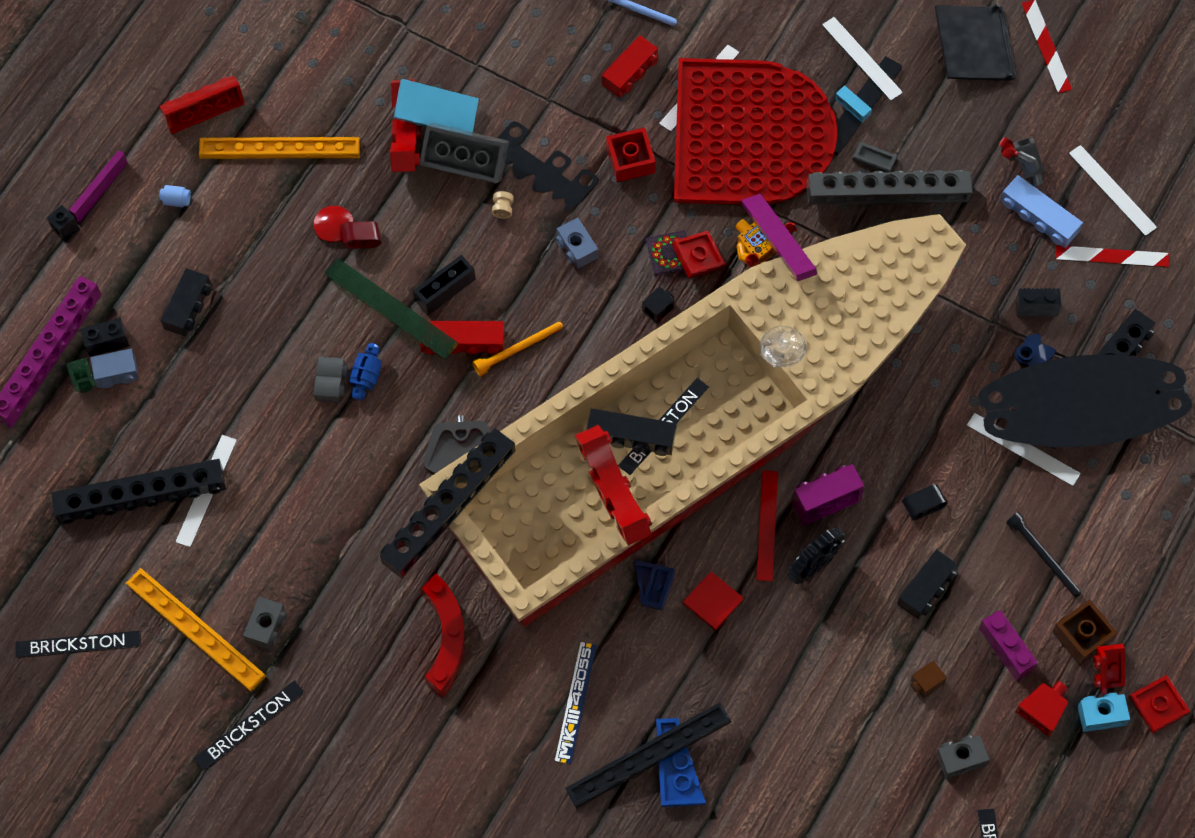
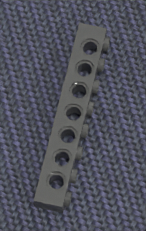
(881, 194)

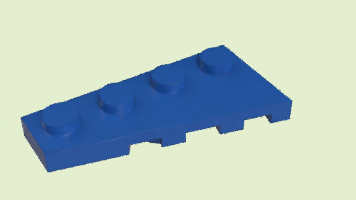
(677, 774)

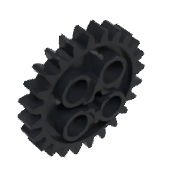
(816, 555)

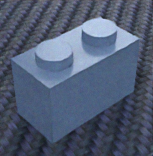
(114, 368)

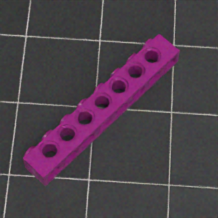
(47, 349)

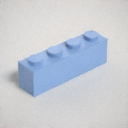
(1041, 211)

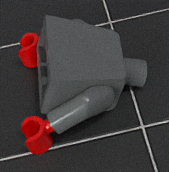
(1028, 156)

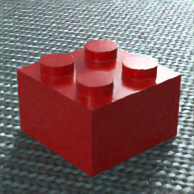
(630, 154)

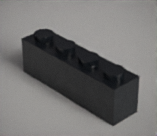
(635, 432)

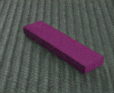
(98, 186)

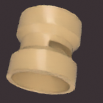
(502, 207)

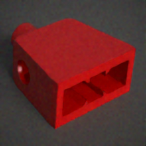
(1044, 707)

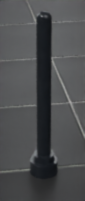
(1017, 523)

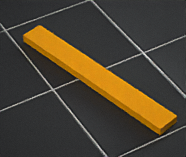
(279, 147)
(196, 630)

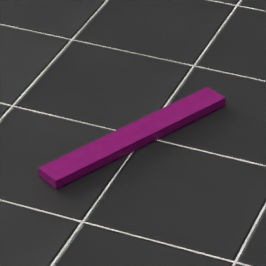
(779, 237)

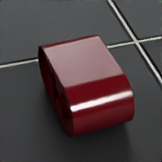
(360, 235)

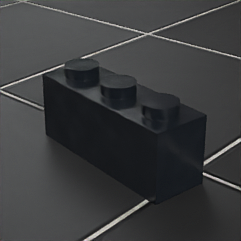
(444, 284)
(186, 302)
(928, 584)

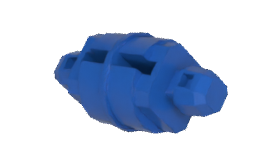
(365, 371)

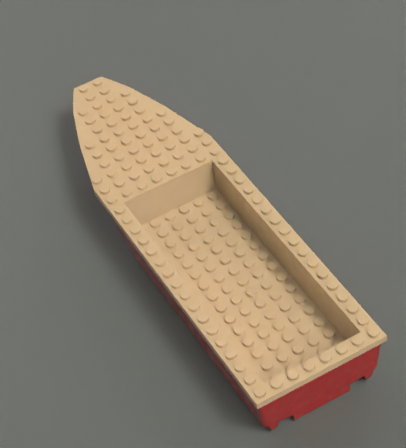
(540, 521)

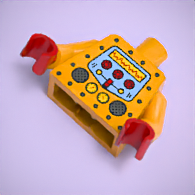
(752, 244)

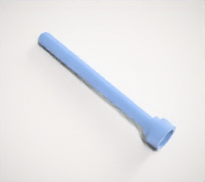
(645, 11)

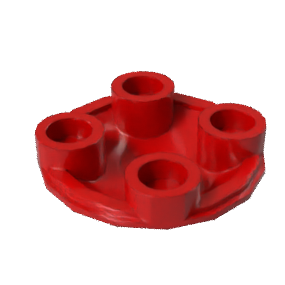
(328, 223)

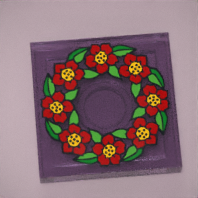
(662, 254)

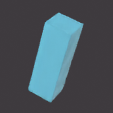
(853, 104)

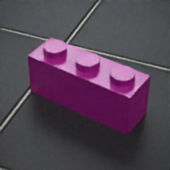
(1008, 645)

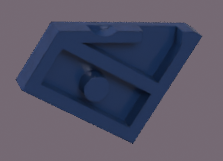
(654, 584)

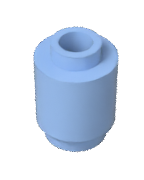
(175, 196)

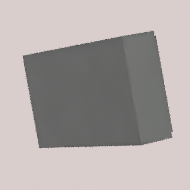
(874, 157)

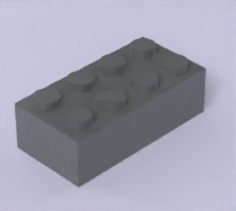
(464, 153)

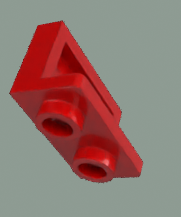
(1110, 667)

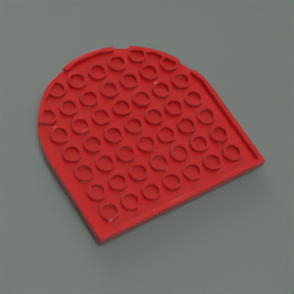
(748, 131)

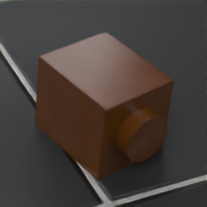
(927, 679)

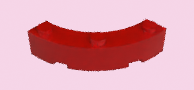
(405, 139)
(612, 486)
(452, 648)

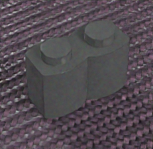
(329, 379)

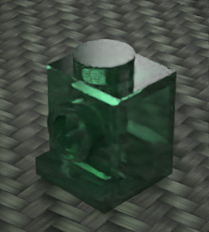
(81, 375)

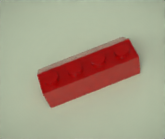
(202, 104)

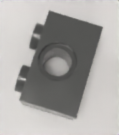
(265, 611)
(953, 765)

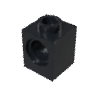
(63, 223)
(658, 304)

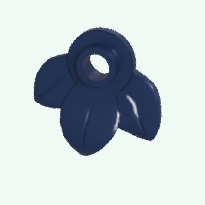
(1035, 350)

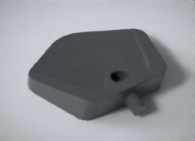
(452, 441)

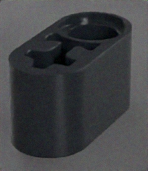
(924, 502)

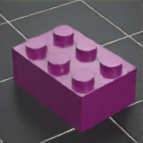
(827, 494)

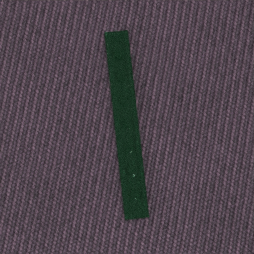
(391, 308)

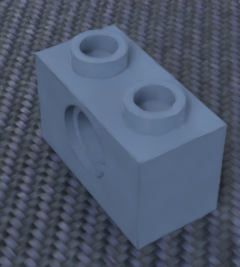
(575, 232)

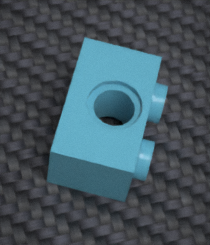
(1093, 720)

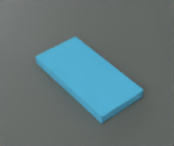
(428, 105)

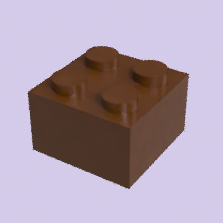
(1084, 631)

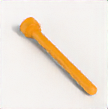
(483, 365)

